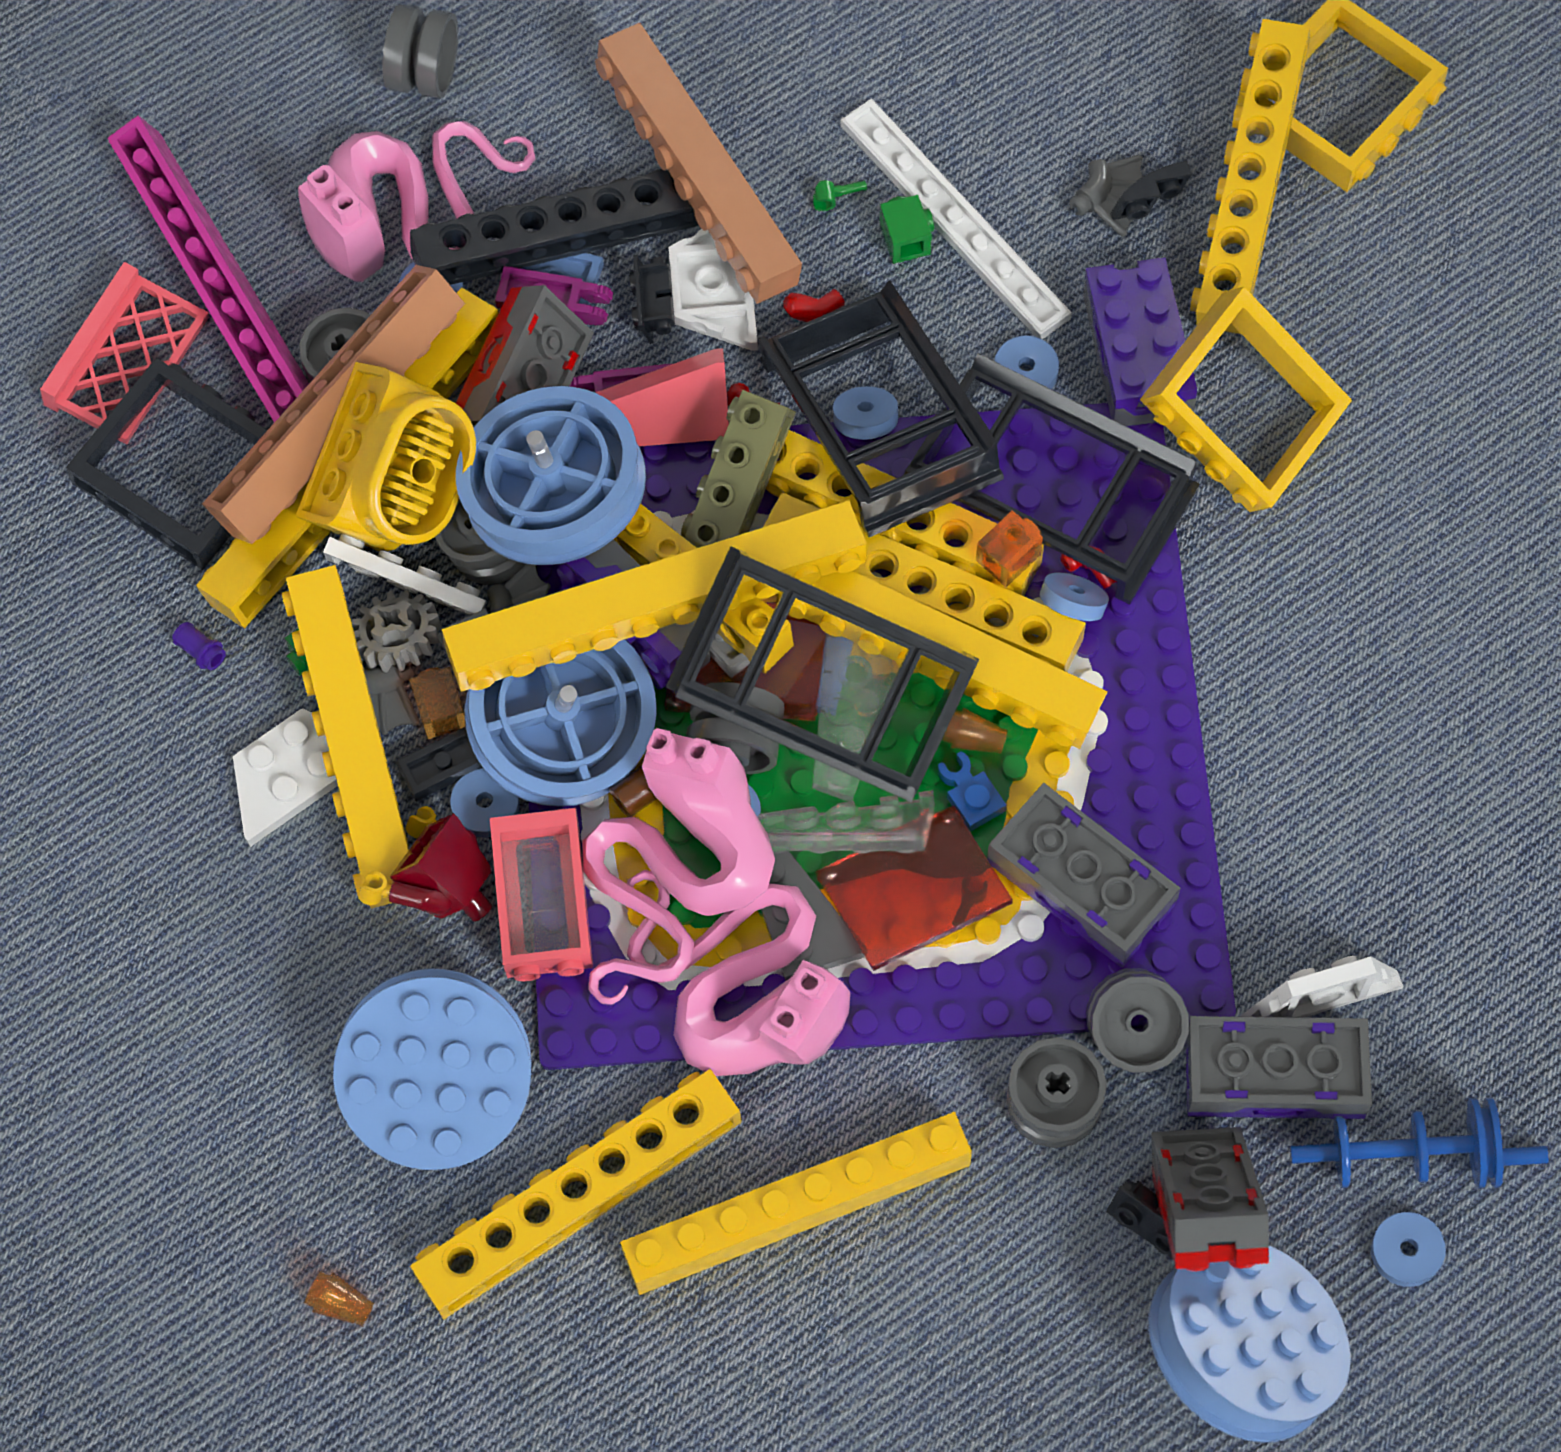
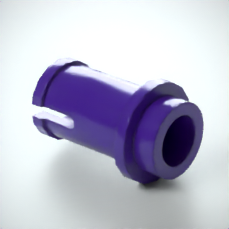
(207, 652)

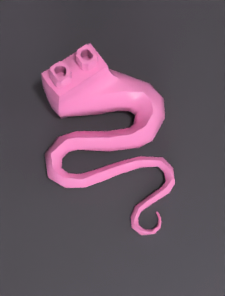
(341, 204)
(712, 800)
(787, 1025)

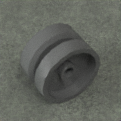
(420, 51)
(327, 336)
(471, 554)
(753, 751)
(1160, 1031)
(1078, 1099)

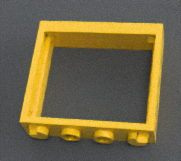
(1429, 72)
(1286, 357)

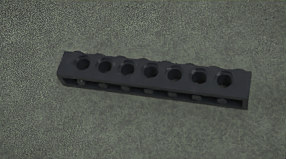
(554, 237)

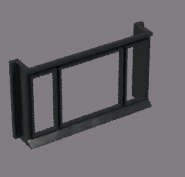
(1136, 446)
(918, 490)
(737, 711)

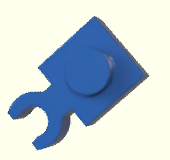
(972, 796)

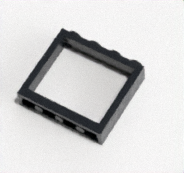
(84, 475)

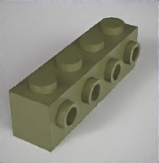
(740, 470)

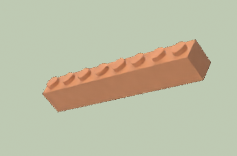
(698, 163)
(288, 451)

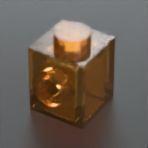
(1009, 548)
(438, 701)

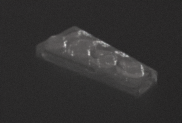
(849, 702)
(848, 828)

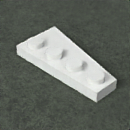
(387, 565)

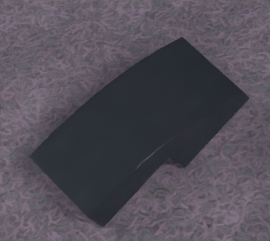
(1143, 194)

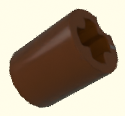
(632, 793)

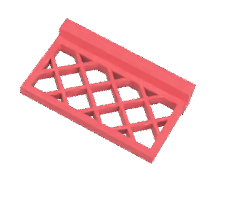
(99, 329)

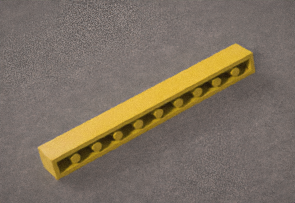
(255, 572)
(646, 598)

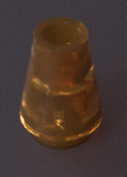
(974, 733)
(338, 1299)

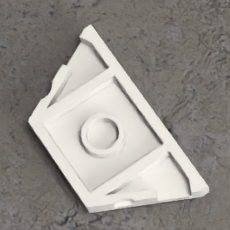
(708, 293)
(281, 775)
(1331, 988)

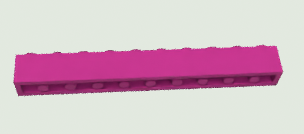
(210, 265)

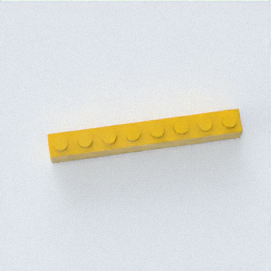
(1004, 677)
(347, 722)
(796, 1203)

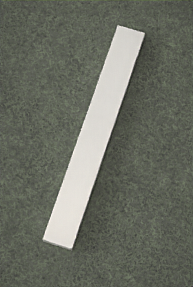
(956, 220)

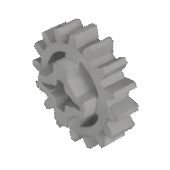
(396, 631)

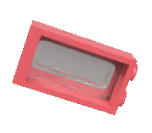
(541, 894)

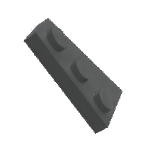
(830, 939)

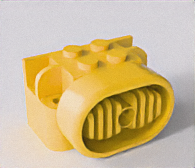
(389, 462)

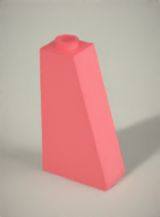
(676, 402)

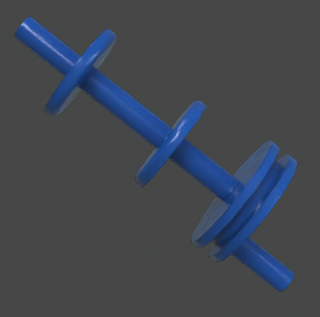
(1481, 1142)

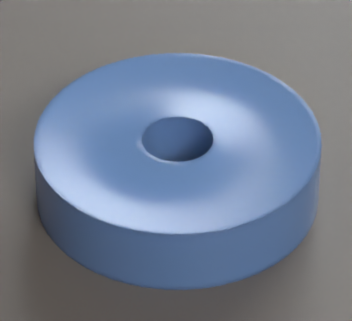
(1032, 352)
(865, 412)
(1074, 596)
(470, 791)
(1404, 1269)

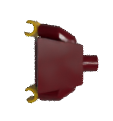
(437, 872)

